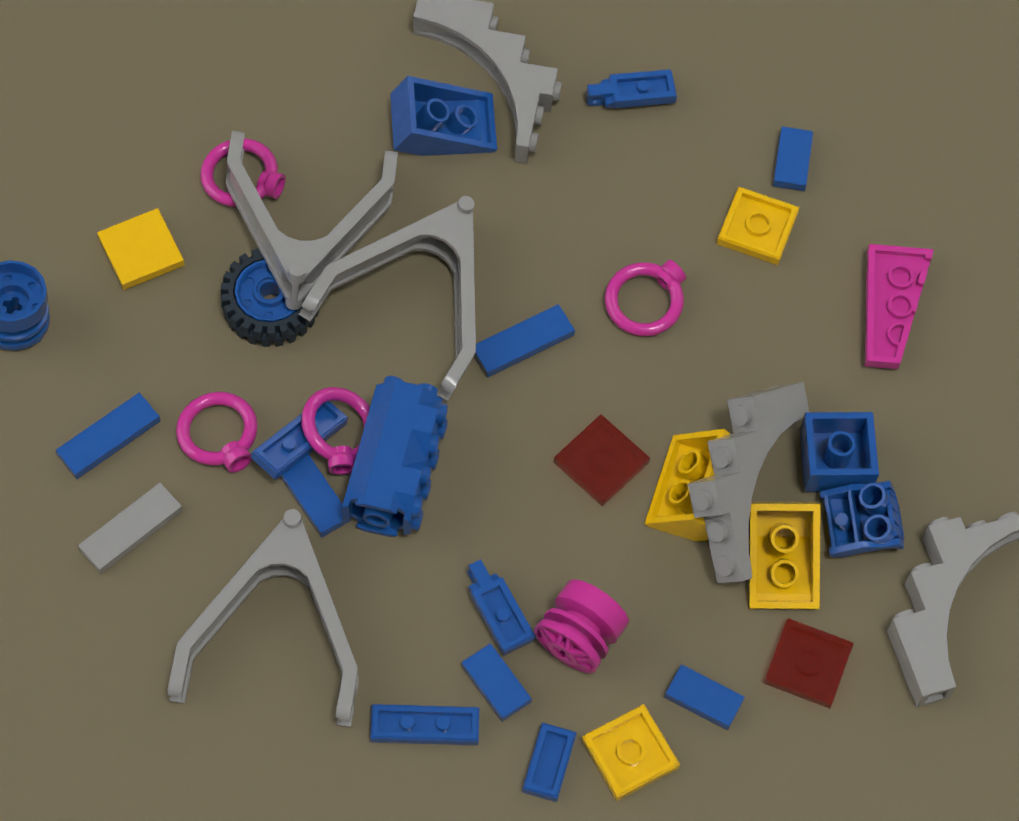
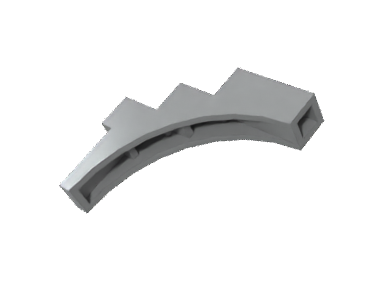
(473, 31)
(736, 461)
(922, 636)

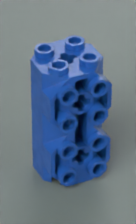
(396, 458)

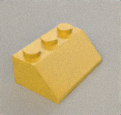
(671, 505)

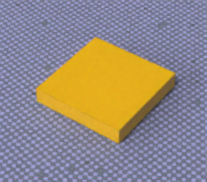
(758, 225)
(140, 249)
(630, 752)

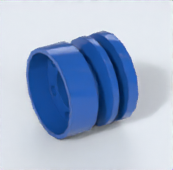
(22, 305)

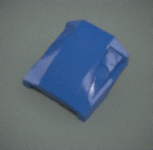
(862, 518)

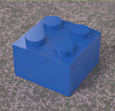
(838, 449)

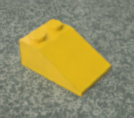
(784, 555)

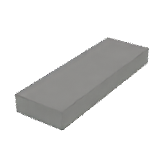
(130, 528)

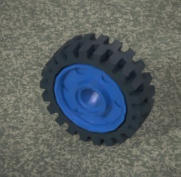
(253, 314)

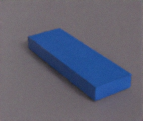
(523, 340)
(108, 435)
(290, 444)
(314, 496)
(425, 724)

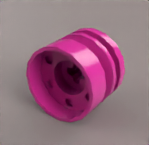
(581, 626)

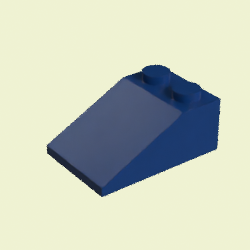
(441, 119)

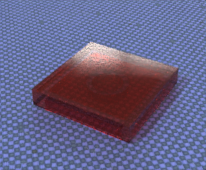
(601, 460)
(808, 663)

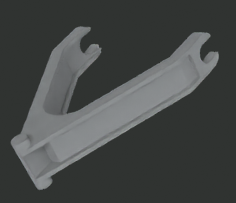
(441, 233)
(296, 262)
(282, 553)

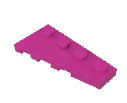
(892, 296)

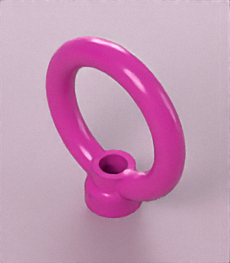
(269, 183)
(668, 276)
(233, 454)
(340, 458)

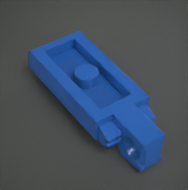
(633, 90)
(499, 609)

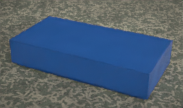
(793, 158)
(496, 682)
(704, 697)
(549, 762)

